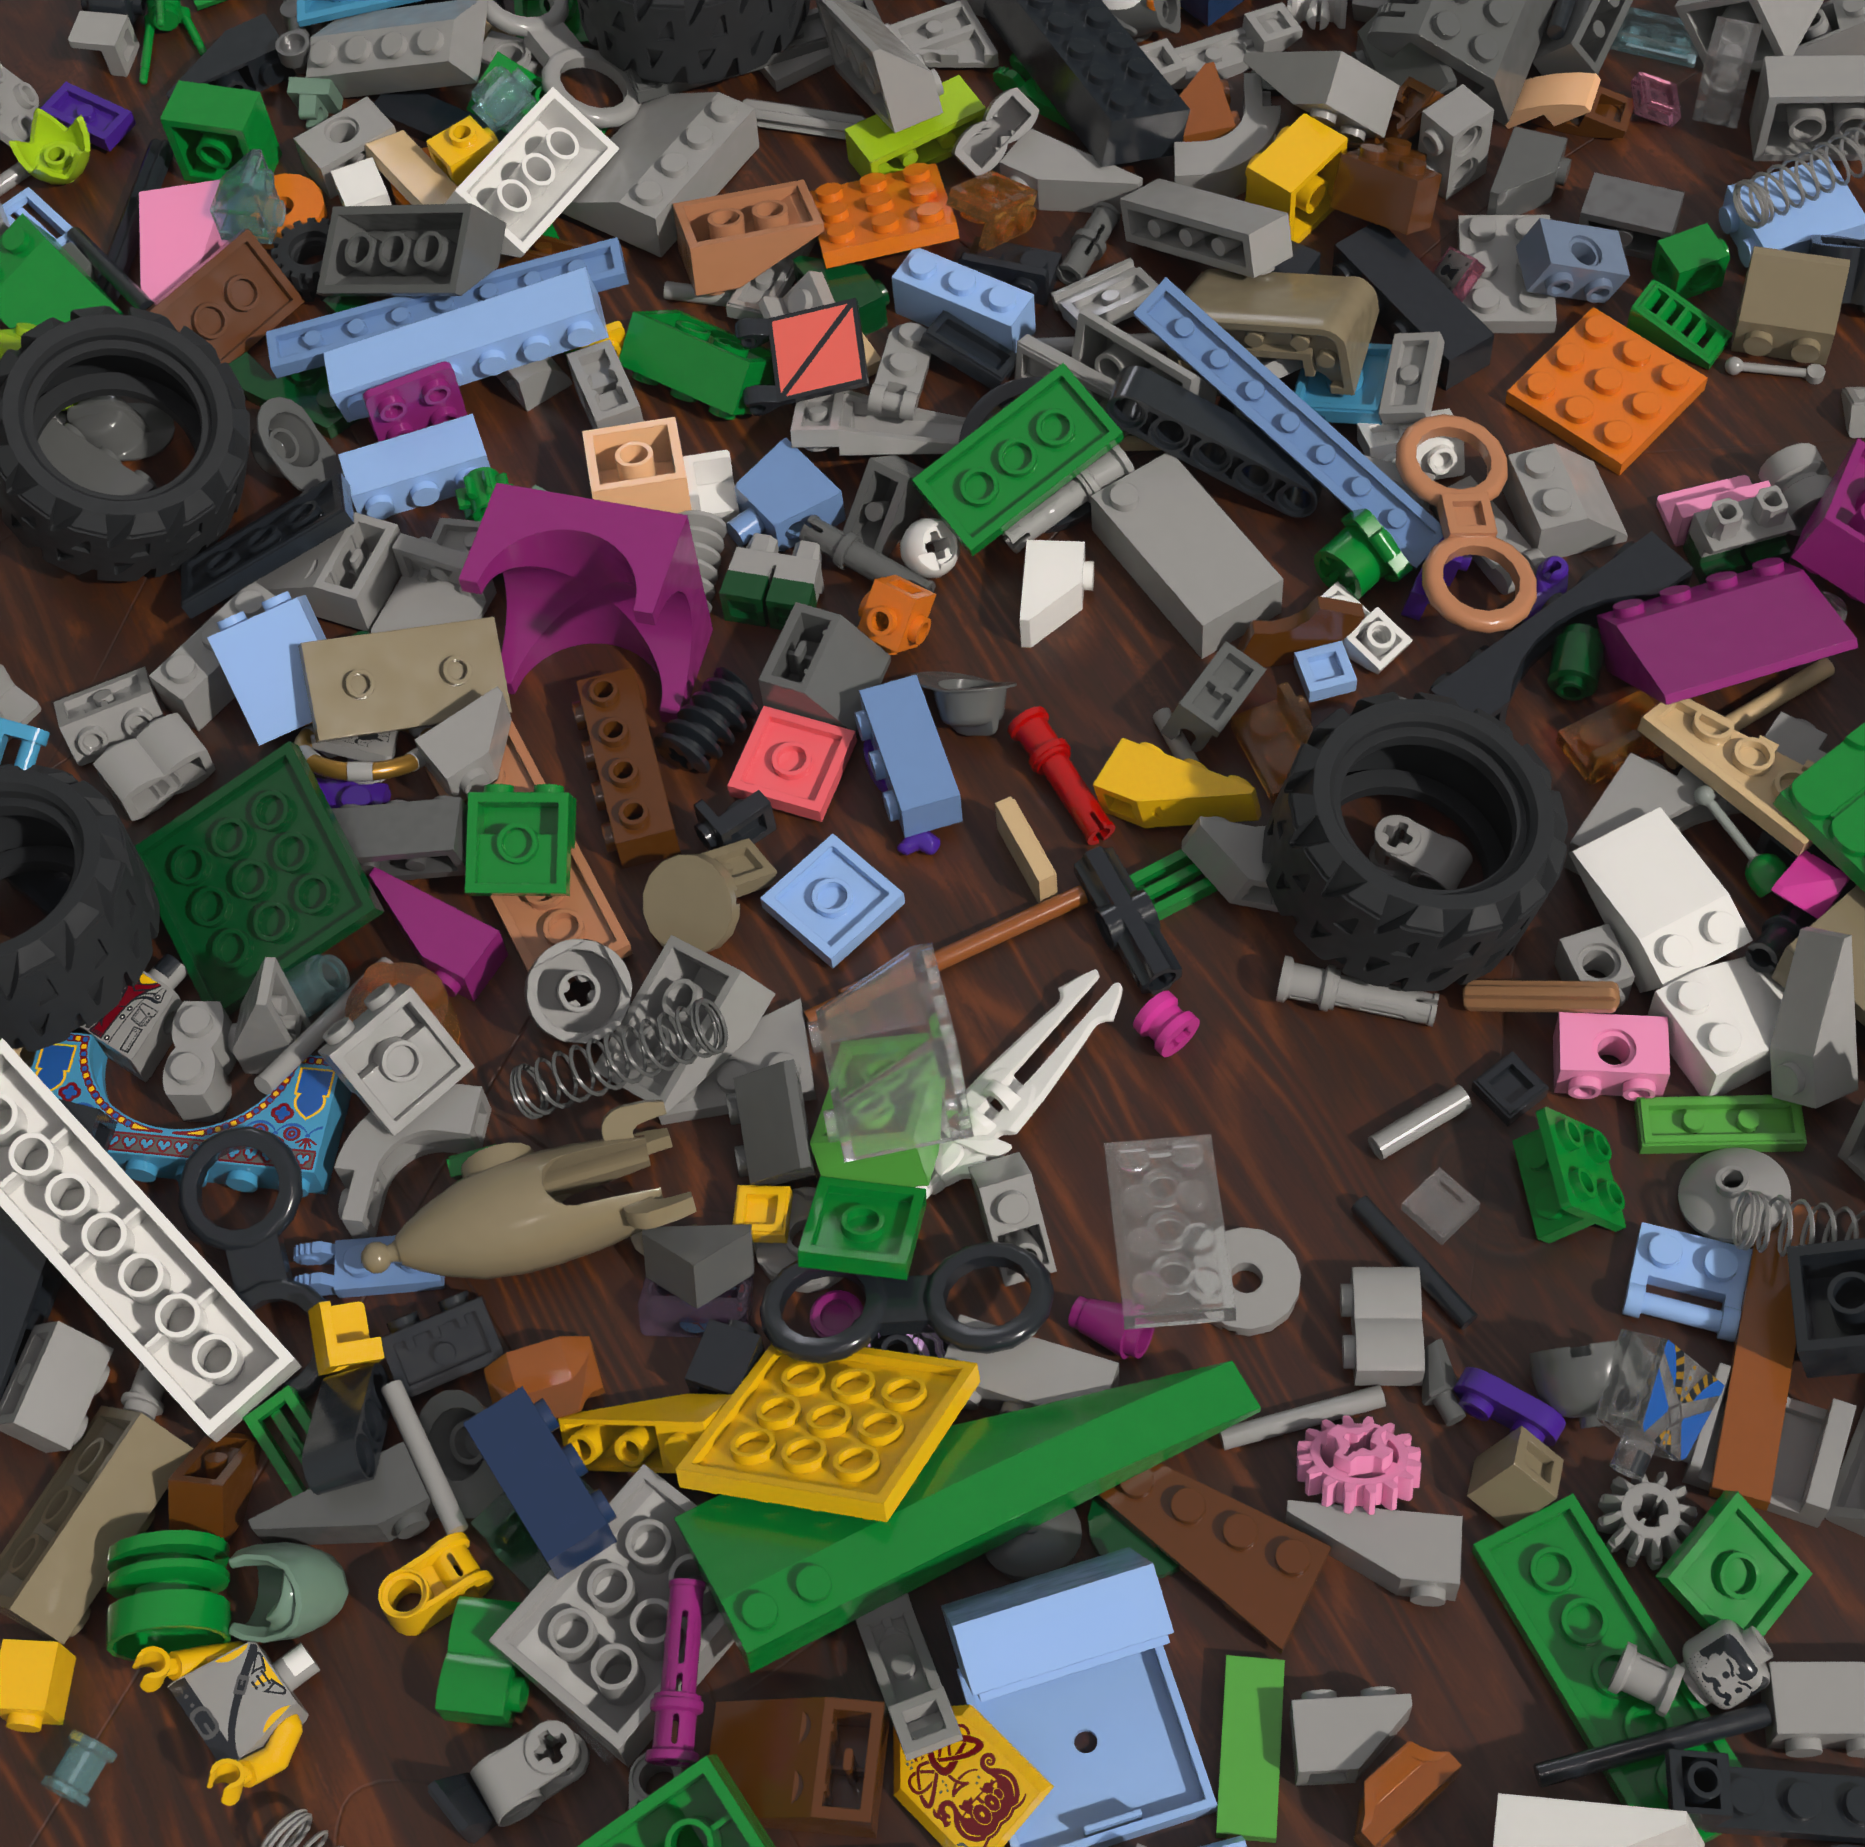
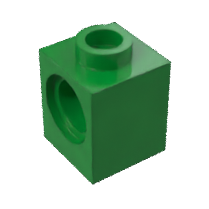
(1691, 261)

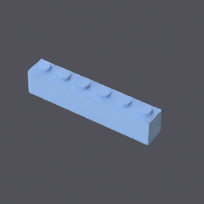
(474, 339)

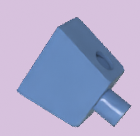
(781, 496)

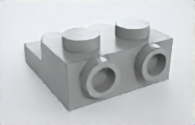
(395, 1056)

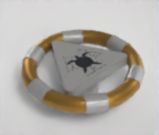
(368, 756)

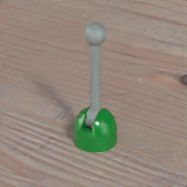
(1762, 869)

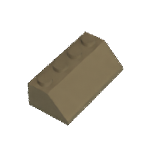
(92, 1502)

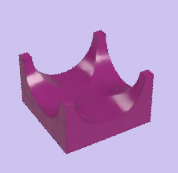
(596, 577)

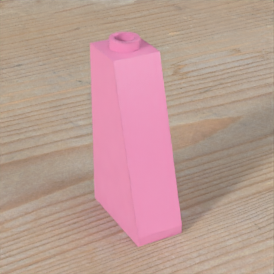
(175, 234)

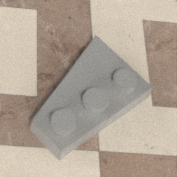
(775, 1039)

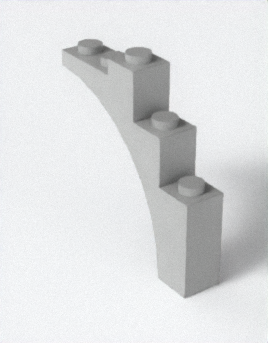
(1647, 785)

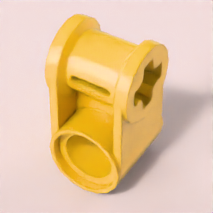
(436, 1582)

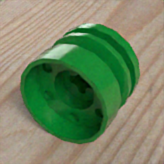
(167, 1592)

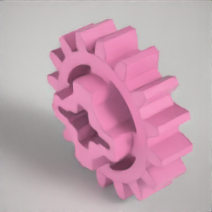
(1358, 1464)

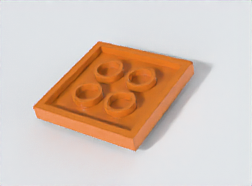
(883, 214)
(1606, 390)

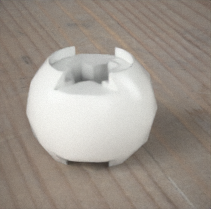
(915, 554)

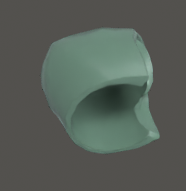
(296, 1591)

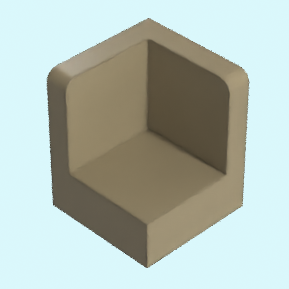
(1515, 1477)

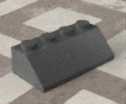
(409, 250)

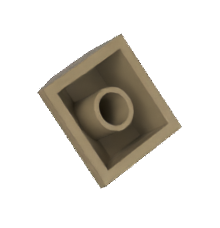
(1790, 305)

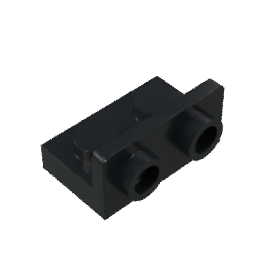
(1017, 265)
(441, 1345)

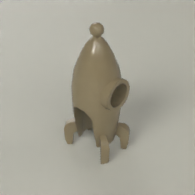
(510, 1208)

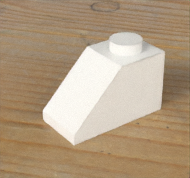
(1052, 586)

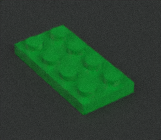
(1018, 459)

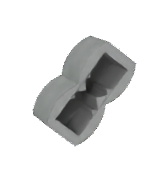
(1003, 122)
(154, 766)
(200, 1063)
(1385, 1326)

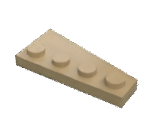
(1735, 766)

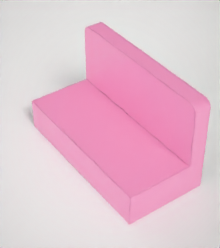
(1679, 506)

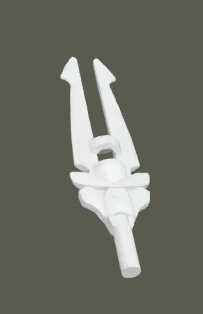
(1017, 1099)

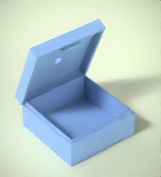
(1076, 1658)

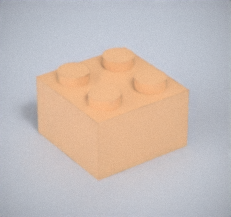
(638, 465)

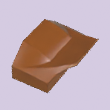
(557, 1370)
(1401, 1792)

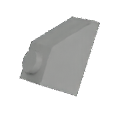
(468, 745)

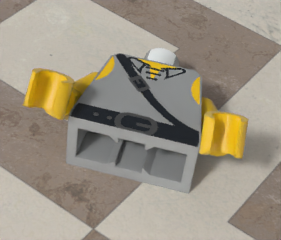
(237, 1705)

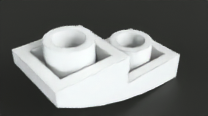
(1376, 638)

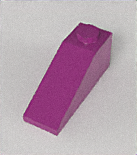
(443, 938)

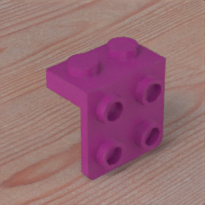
(414, 402)

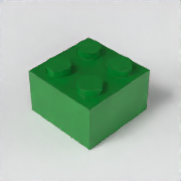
(216, 128)

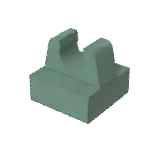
(314, 98)

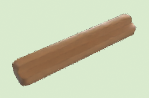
(1541, 996)

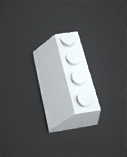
(537, 171)

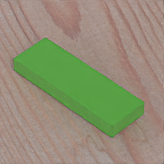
(1718, 1123)
(1250, 1749)

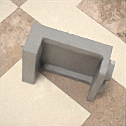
(1807, 1458)

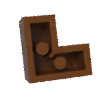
(1387, 186)

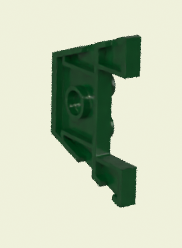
(305, 388)

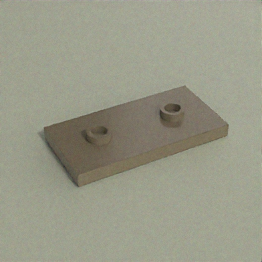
(399, 677)

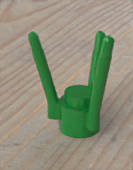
(166, 17)

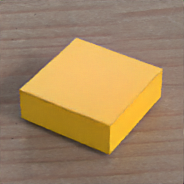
(766, 1209)

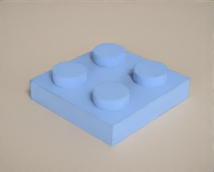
(832, 900)

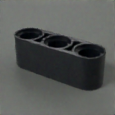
(346, 1429)

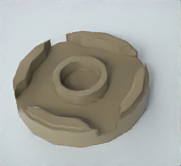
(692, 901)

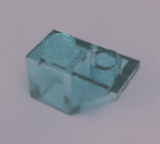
(248, 200)

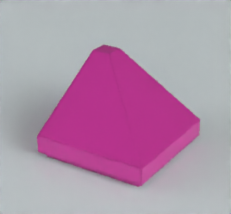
(1811, 884)

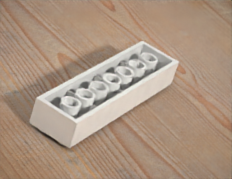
(130, 1259)

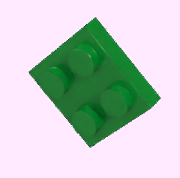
(862, 1228)
(1734, 1568)

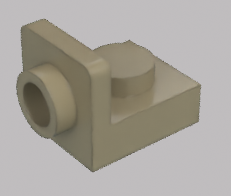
(746, 865)

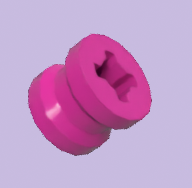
(1166, 1023)

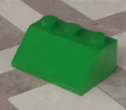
(694, 360)

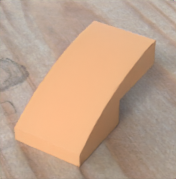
(1555, 96)

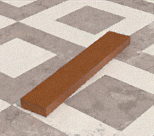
(1759, 1375)

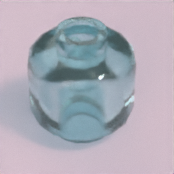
(503, 98)

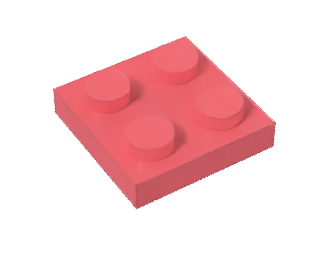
(793, 762)

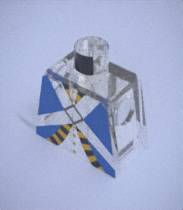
(1654, 1401)

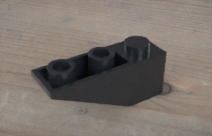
(241, 59)

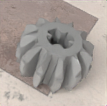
(1658, 1501)

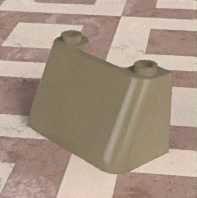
(1293, 317)

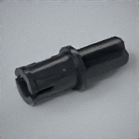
(1776, 935)

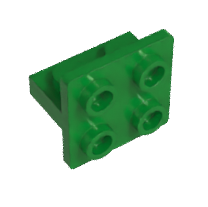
(1568, 1177)

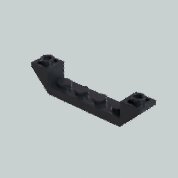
(1765, 1799)

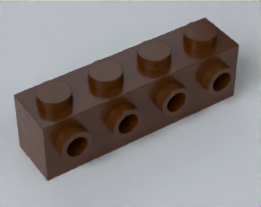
(627, 768)

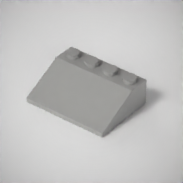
(667, 155)
(601, 1628)

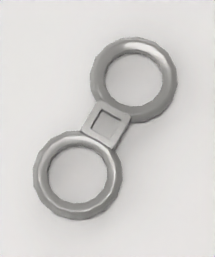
(559, 51)

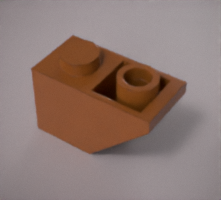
(1209, 106)

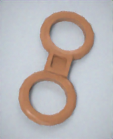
(1466, 524)

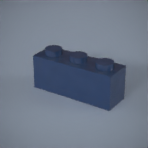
(543, 1480)

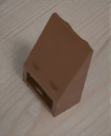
(806, 1761)

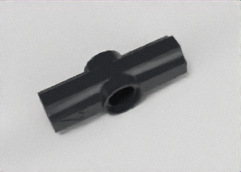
(1127, 920)

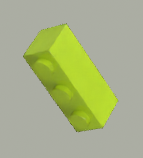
(877, 149)

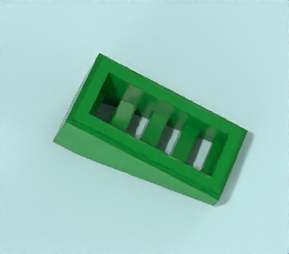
(1672, 306)

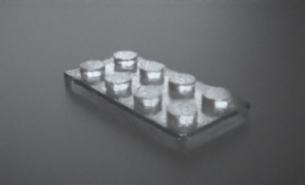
(1169, 1232)

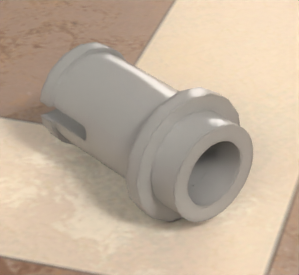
(144, 1394)

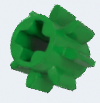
(478, 490)

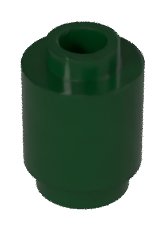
(1576, 662)

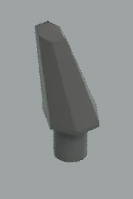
(1439, 1384)

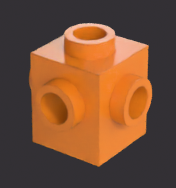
(896, 614)

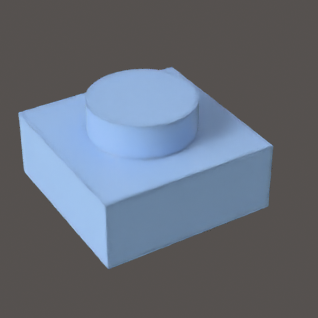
(1325, 671)

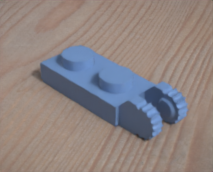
(351, 1277)

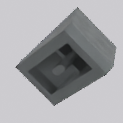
(698, 1260)

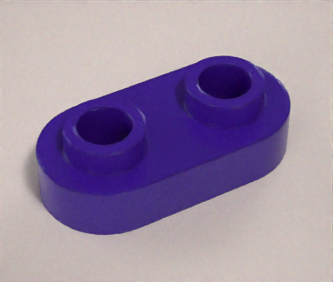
(1491, 1397)

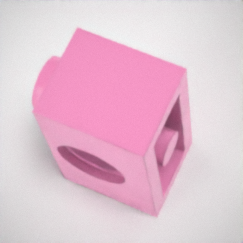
(1633, 1039)

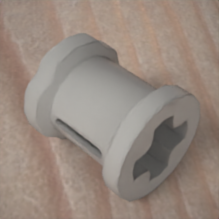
(1646, 1679)

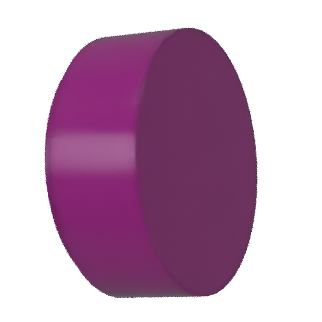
(834, 1313)

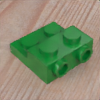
(519, 841)

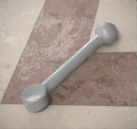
(1813, 373)

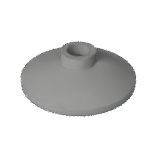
(1710, 1204)

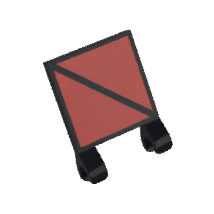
(811, 353)

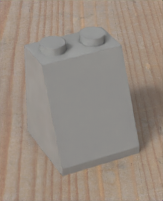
(1782, 22)

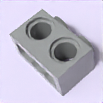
(1456, 139)
(603, 386)

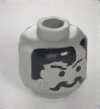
(1726, 1664)

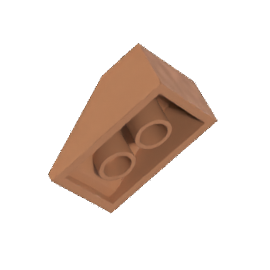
(743, 233)

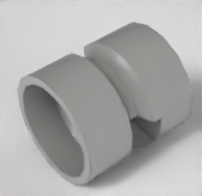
(1801, 477)

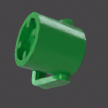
(1361, 555)

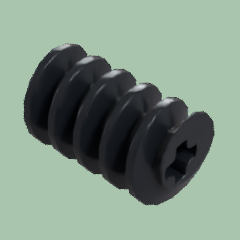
(707, 721)

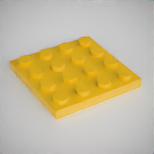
(831, 1432)

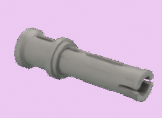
(1075, 493)
(1331, 989)

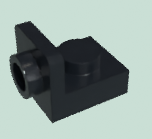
(742, 820)

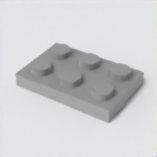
(1500, 292)

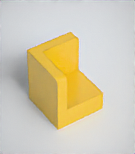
(342, 1337)

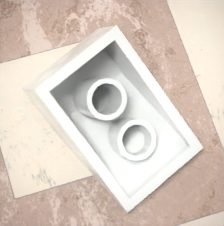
(1659, 900)
(1720, 1024)
(1572, 1823)

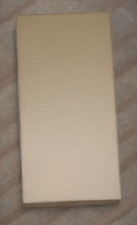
(1026, 849)

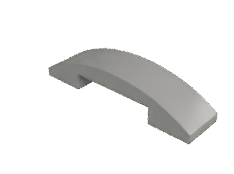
(1262, 31)
(908, 1679)

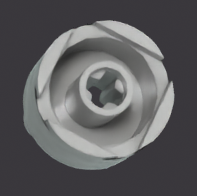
(605, 1003)

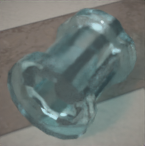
(79, 1769)

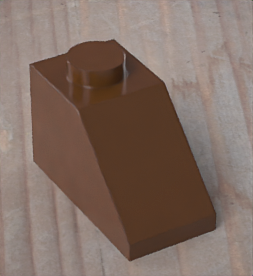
(214, 1485)

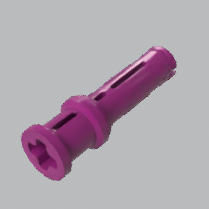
(684, 1705)

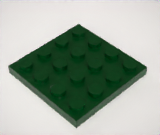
(256, 877)

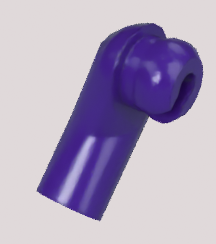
(1551, 579)

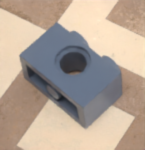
(1572, 261)

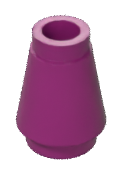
(1104, 1324)

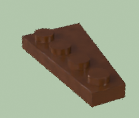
(1231, 1549)

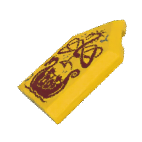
(970, 1789)

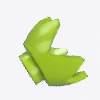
(54, 151)

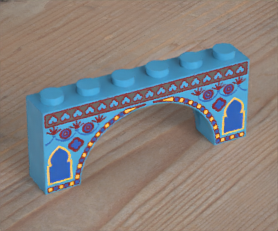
(302, 1111)

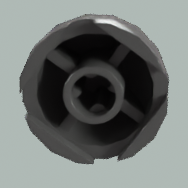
(1573, 1379)

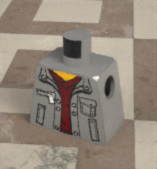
(141, 1024)

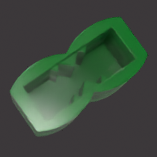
(475, 1678)

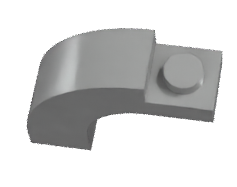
(1222, 162)
(374, 1157)

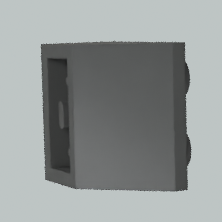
(821, 667)

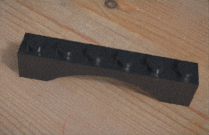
(1495, 671)

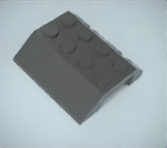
(1478, 38)

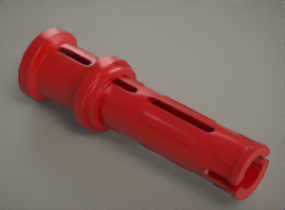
(1051, 758)

